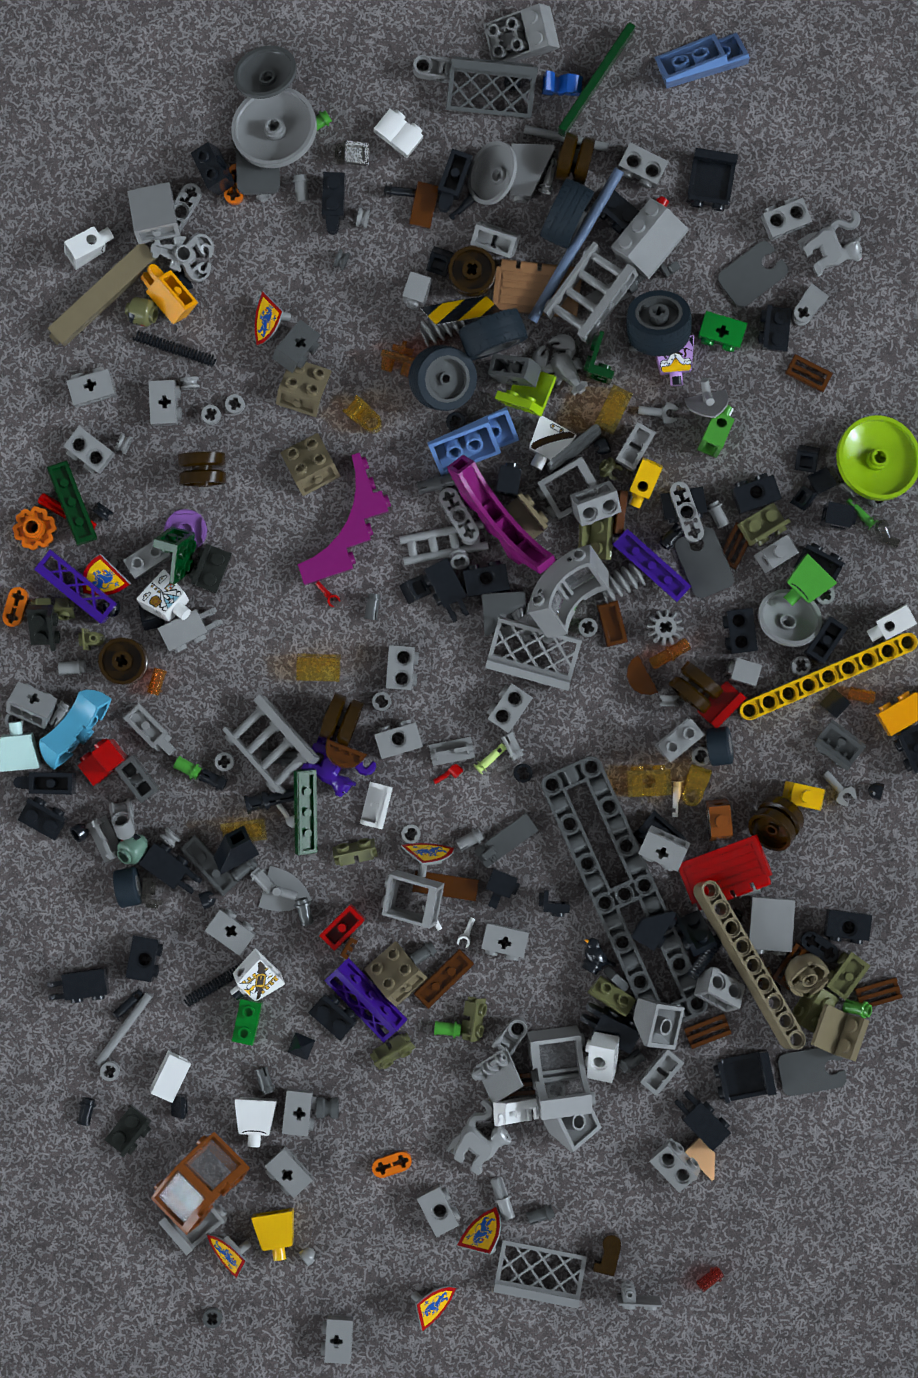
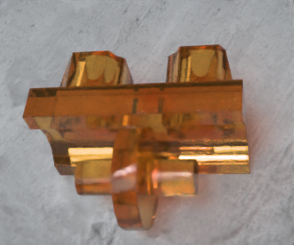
(389, 358)

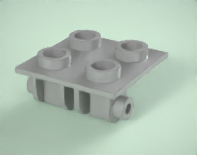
(498, 1075)
(629, 1299)

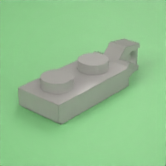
(149, 729)

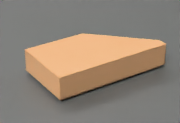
(704, 1157)

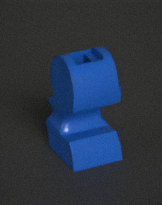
(563, 85)

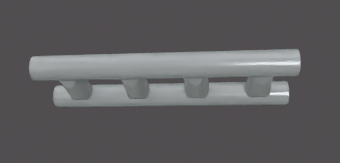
(435, 553)

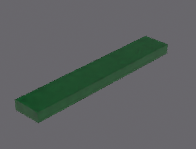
(596, 79)

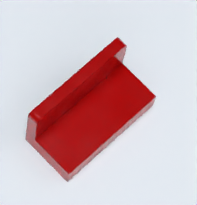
(723, 706)

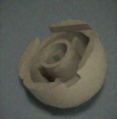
(806, 974)

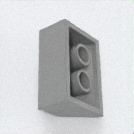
(649, 238)

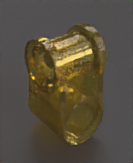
(361, 412)
(697, 781)

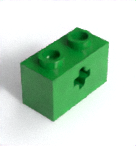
(714, 322)
(247, 1021)

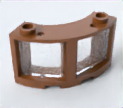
(199, 1181)

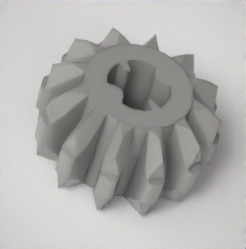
(666, 634)

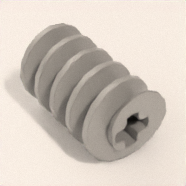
(432, 331)
(623, 581)

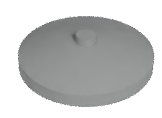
(274, 129)

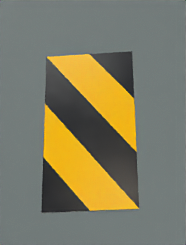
(460, 310)

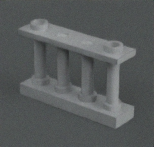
(599, 311)
(291, 739)

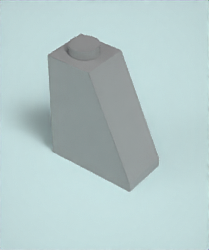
(531, 165)

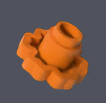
(23, 529)

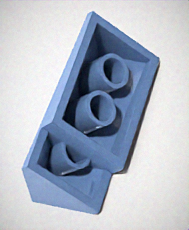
(701, 59)
(475, 440)

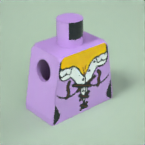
(677, 363)

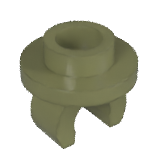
(607, 466)

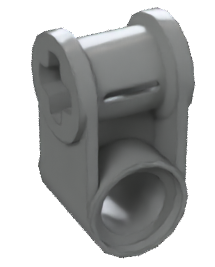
(435, 69)
(810, 303)
(122, 818)
(509, 1038)

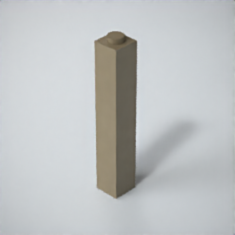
(101, 295)

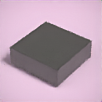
(616, 978)

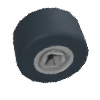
(719, 746)
(127, 887)

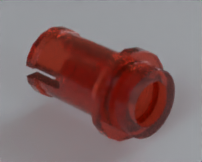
(710, 1278)

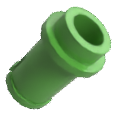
(323, 119)
(187, 768)
(863, 1009)
(449, 1029)

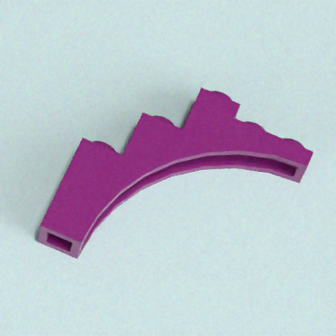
(366, 505)
(496, 519)

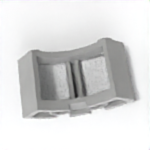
(564, 586)
(559, 1072)

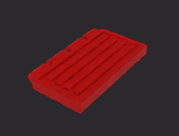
(730, 867)

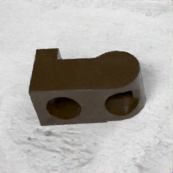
(610, 1255)

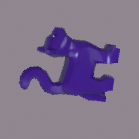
(329, 772)

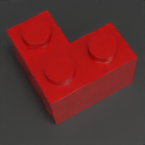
(102, 760)

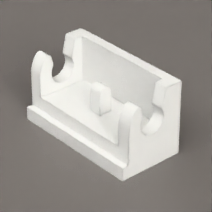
(376, 805)
(170, 1076)
(515, 1110)

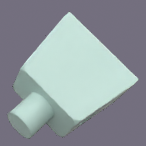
(18, 749)

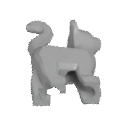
(829, 246)
(475, 1141)

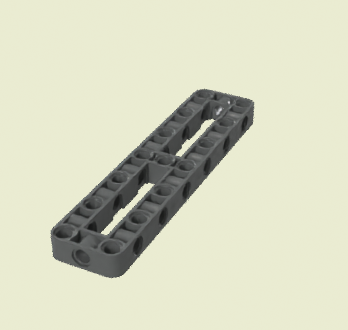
(598, 886)

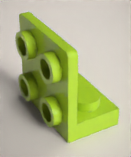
(529, 398)

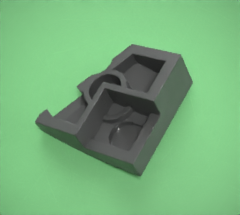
(500, 605)

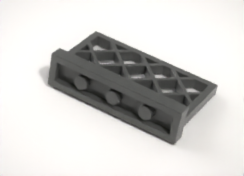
(491, 67)

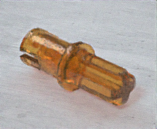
(670, 653)

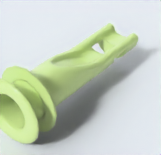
(489, 759)

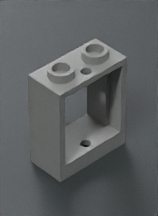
(543, 493)
(433, 901)

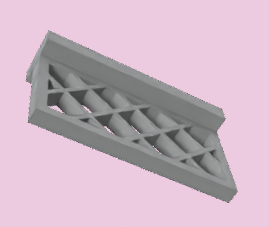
(523, 668)
(537, 1293)

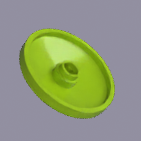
(878, 458)

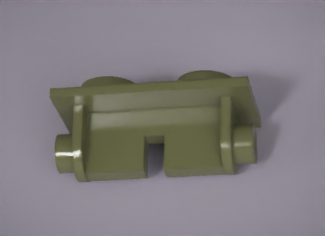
(62, 606)
(90, 639)
(364, 848)
(473, 1028)
(401, 1048)

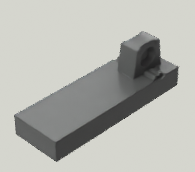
(506, 840)

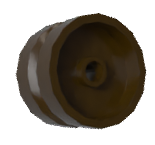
(575, 158)
(478, 260)
(202, 473)
(111, 656)
(697, 685)
(341, 719)
(776, 823)

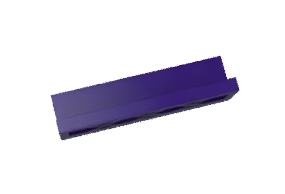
(651, 565)
(70, 591)
(368, 997)

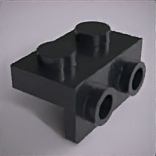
(830, 563)
(908, 743)
(557, 908)

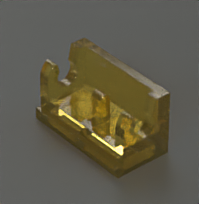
(318, 667)
(255, 827)

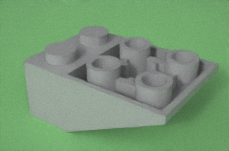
(522, 34)

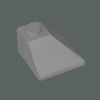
(658, 1023)
(573, 1130)

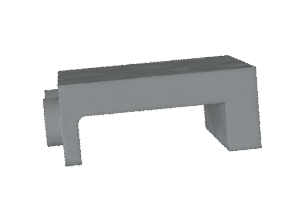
(153, 213)
(679, 740)
(771, 924)
(188, 1242)

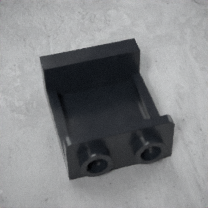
(711, 179)
(745, 1076)

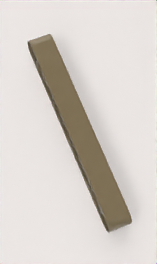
(758, 969)

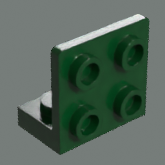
(601, 372)
(182, 545)

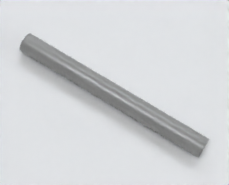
(555, 136)
(123, 1029)

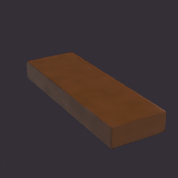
(454, 886)
(443, 978)

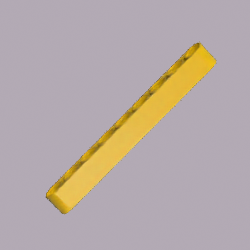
(836, 670)

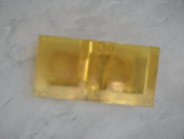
(613, 409)
(659, 787)

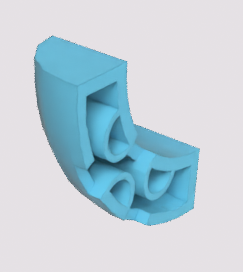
(74, 728)

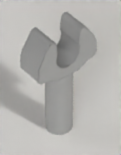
(659, 412)
(839, 788)

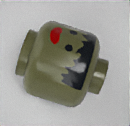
(141, 311)

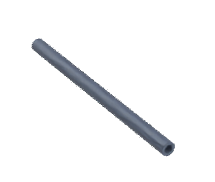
(576, 244)

